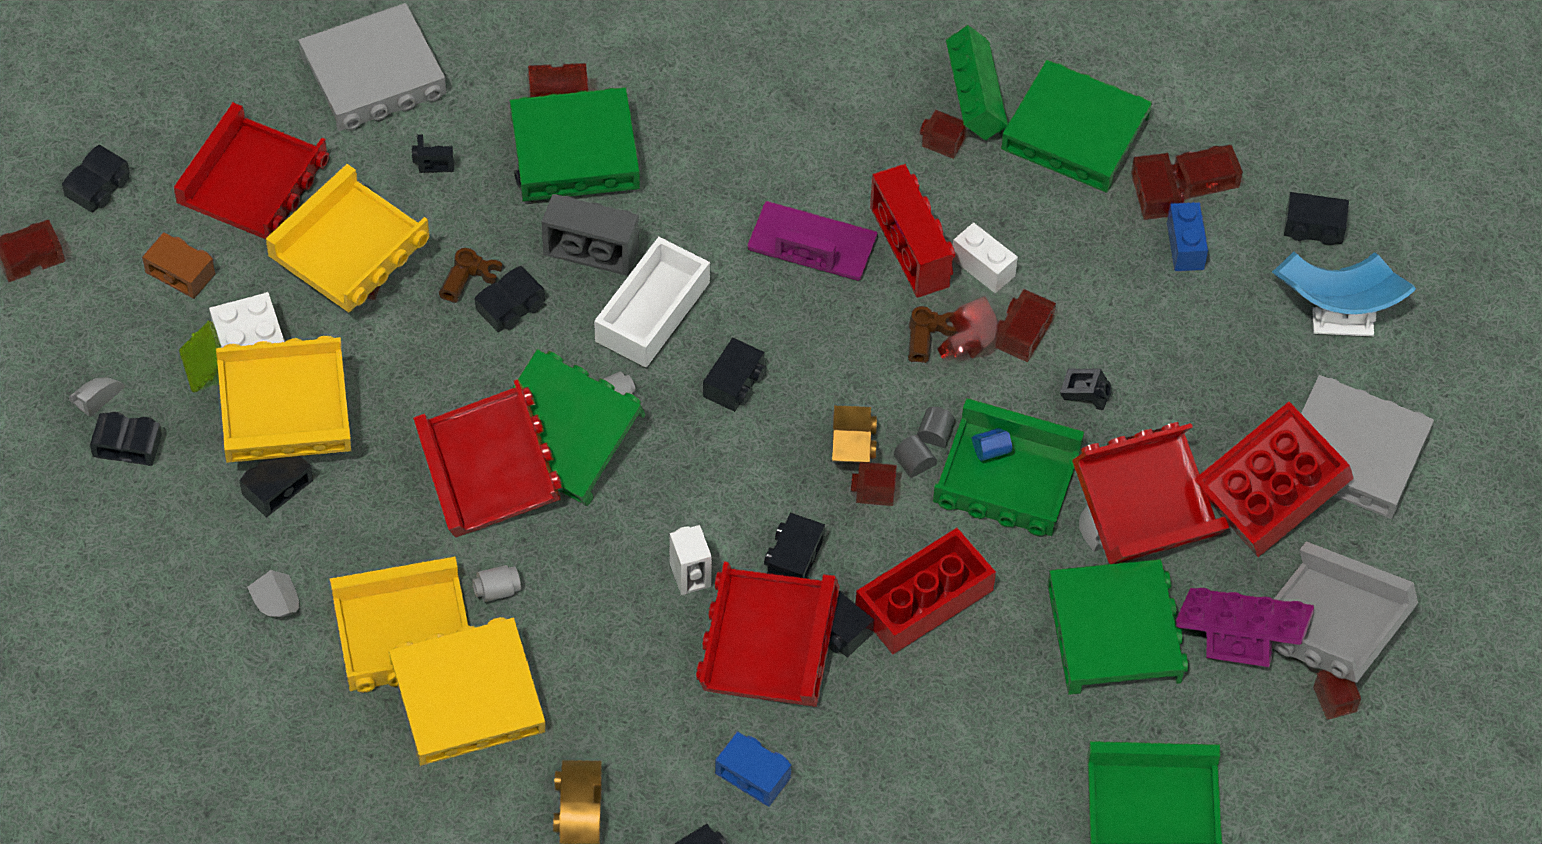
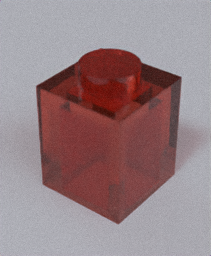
(943, 133)
(874, 483)
(1336, 695)

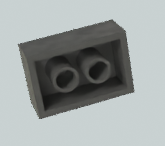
(590, 234)

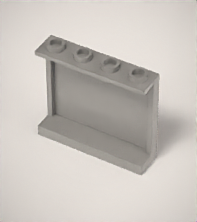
(373, 67)
(1374, 439)
(1353, 611)

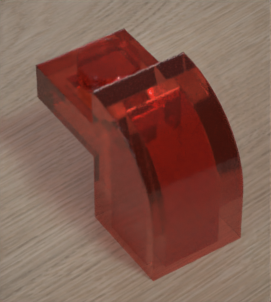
(975, 330)

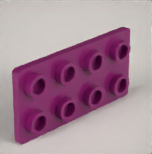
(812, 240)
(1243, 625)

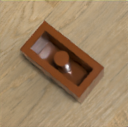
(179, 265)

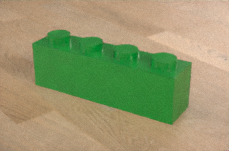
(976, 82)

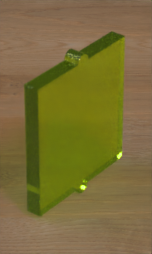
(200, 356)

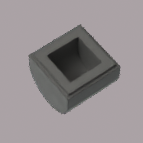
(936, 426)
(914, 456)

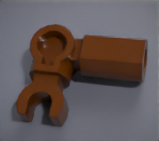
(467, 264)
(921, 324)

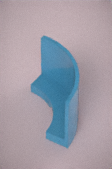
(1351, 290)

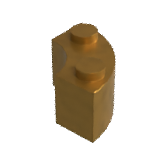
(853, 434)
(579, 802)

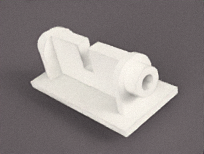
(1342, 324)

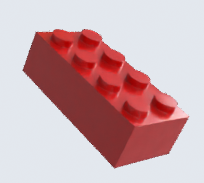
(912, 230)
(926, 590)

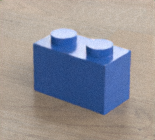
(1187, 236)
(753, 768)

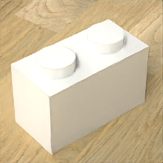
(984, 257)
(690, 559)

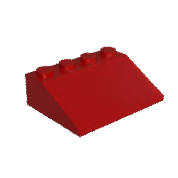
(1274, 478)

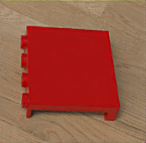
(249, 174)
(488, 460)
(1146, 494)
(768, 636)

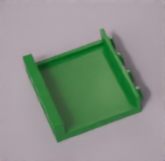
(1075, 125)
(575, 144)
(580, 420)
(1017, 487)
(1116, 623)
(1153, 793)

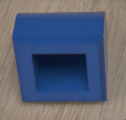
(992, 444)

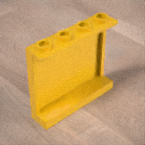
(346, 240)
(283, 399)
(393, 608)
(467, 690)

